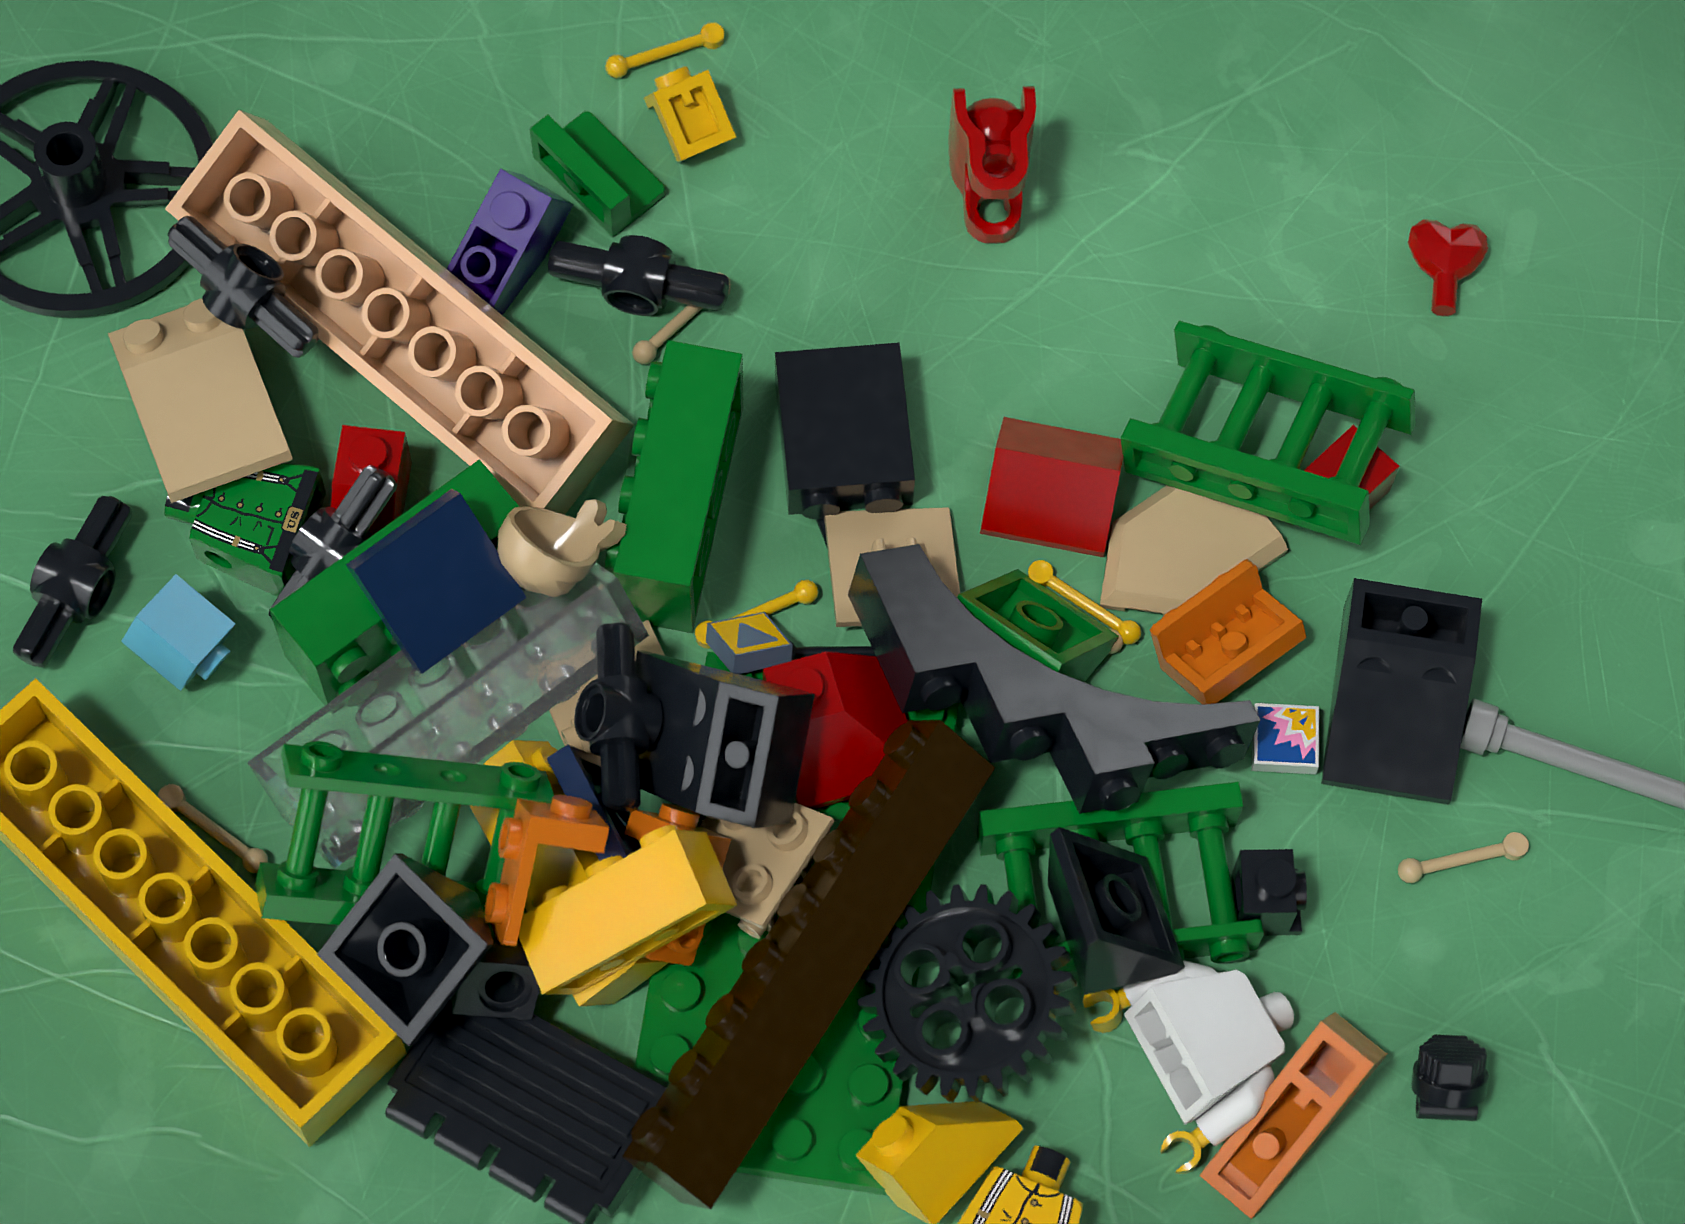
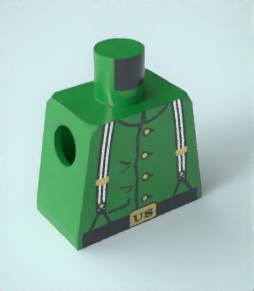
(252, 522)

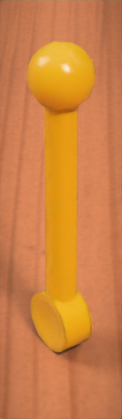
(710, 37)
(1042, 573)
(804, 592)

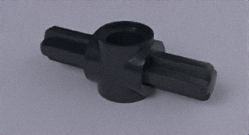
(638, 275)
(243, 286)
(336, 532)
(72, 581)
(618, 717)

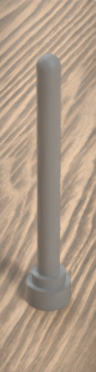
(1489, 731)

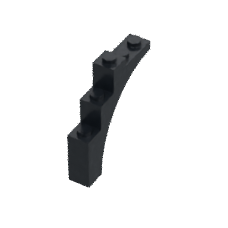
(1021, 708)

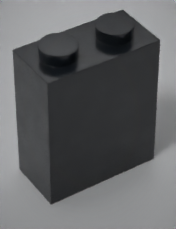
(844, 430)

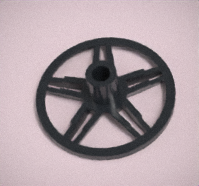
(81, 180)

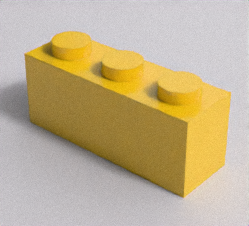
(624, 910)

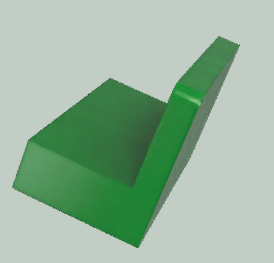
(596, 170)

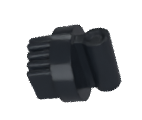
(1449, 1078)

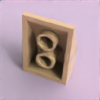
(199, 399)

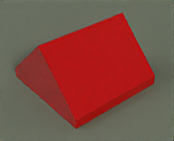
(1052, 487)

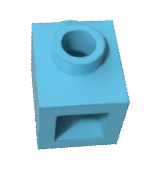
(180, 634)

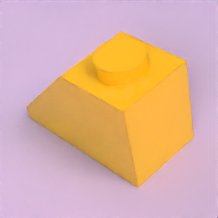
(935, 1153)

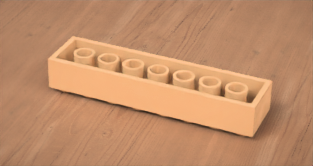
(404, 318)

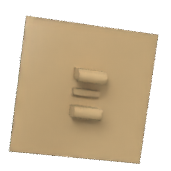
(863, 532)

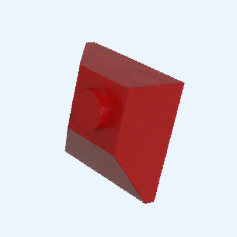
(847, 723)

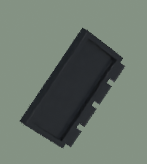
(534, 1098)

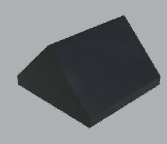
(1109, 913)
(409, 944)

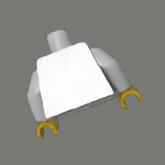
(1206, 1043)

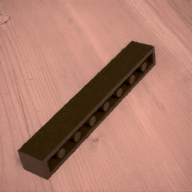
(807, 963)

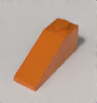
(1293, 1113)

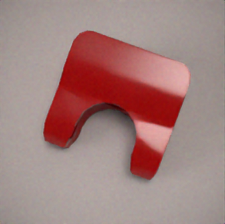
(991, 158)

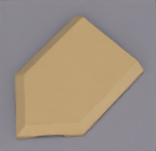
(1178, 546)

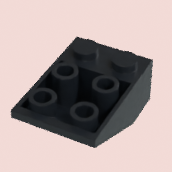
(1401, 690)
(724, 741)

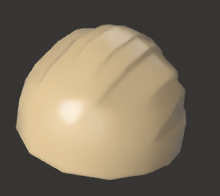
(553, 550)

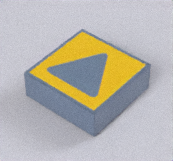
(748, 643)

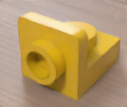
(690, 112)

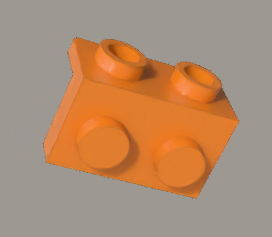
(1224, 635)

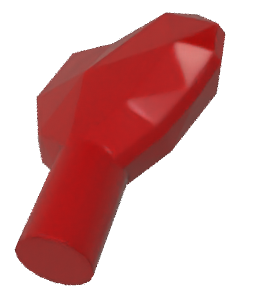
(1447, 258)

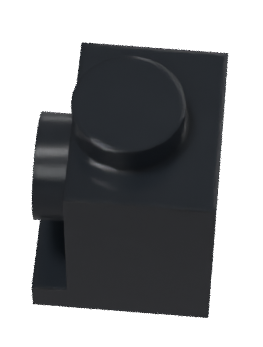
(1269, 890)

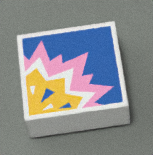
(1286, 739)

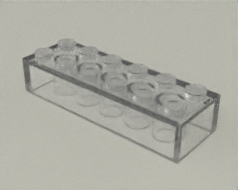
(460, 705)

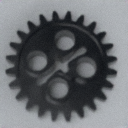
(985, 1048)

